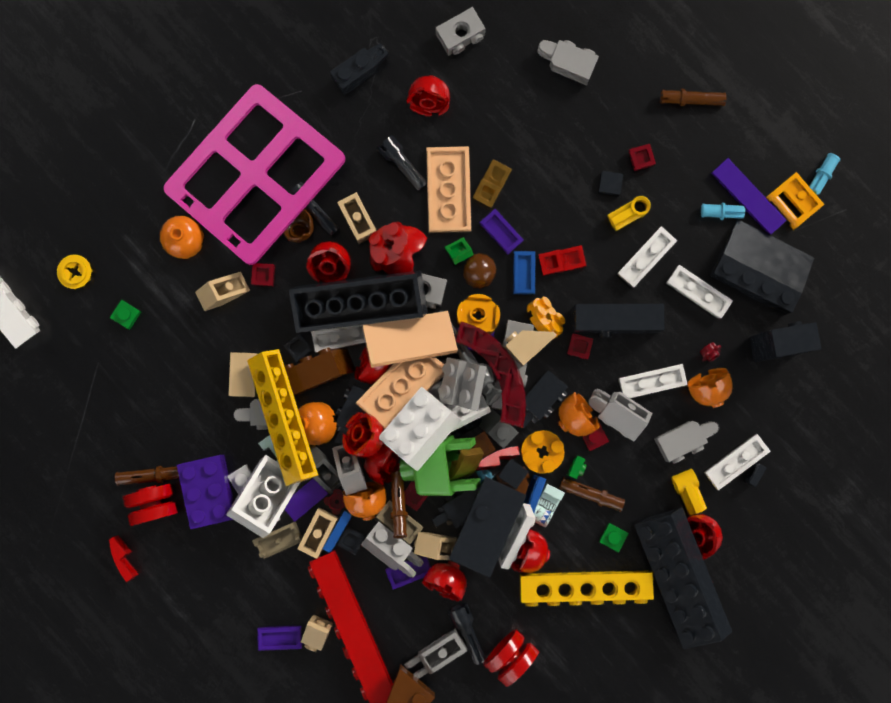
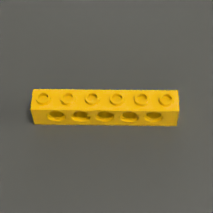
(282, 417)
(642, 593)

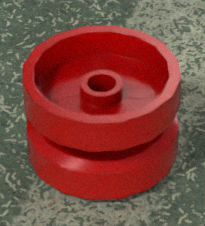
(150, 504)
(511, 657)

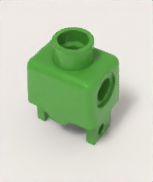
(433, 476)

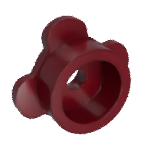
(710, 352)
(330, 501)

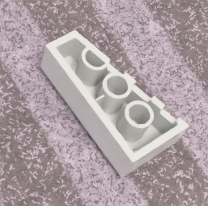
(14, 319)

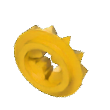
(65, 276)

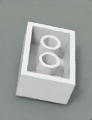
(419, 428)
(262, 498)

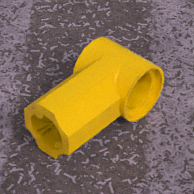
(628, 213)
(687, 486)

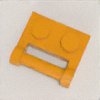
(800, 196)

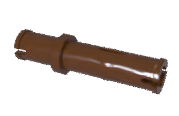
(692, 97)
(150, 475)
(592, 494)
(398, 512)

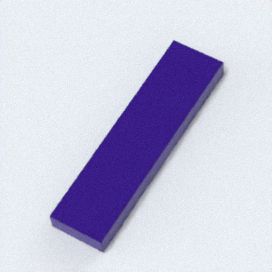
(748, 196)

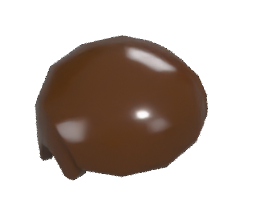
(300, 228)
(479, 270)

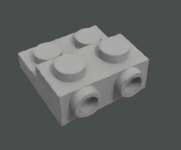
(462, 383)

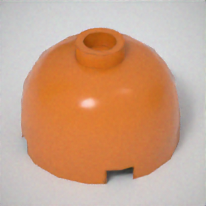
(181, 237)
(712, 388)
(576, 416)
(318, 422)
(367, 502)

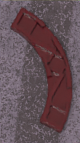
(504, 369)

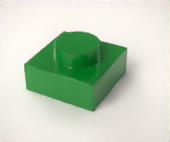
(459, 250)
(125, 314)
(577, 467)
(613, 537)

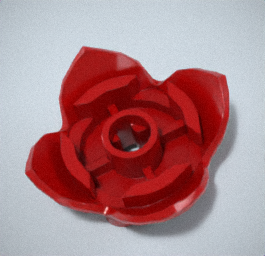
(393, 247)

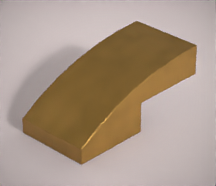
(492, 183)
(466, 464)

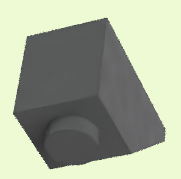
(498, 431)
(326, 470)

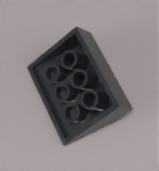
(762, 267)

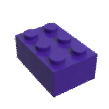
(206, 491)

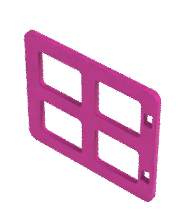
(255, 173)

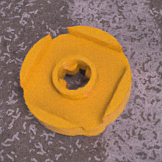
(480, 303)
(545, 316)
(538, 440)

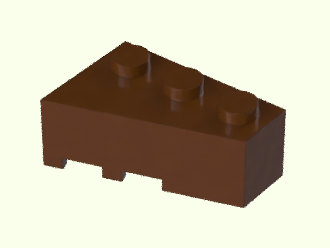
(319, 370)
(409, 689)

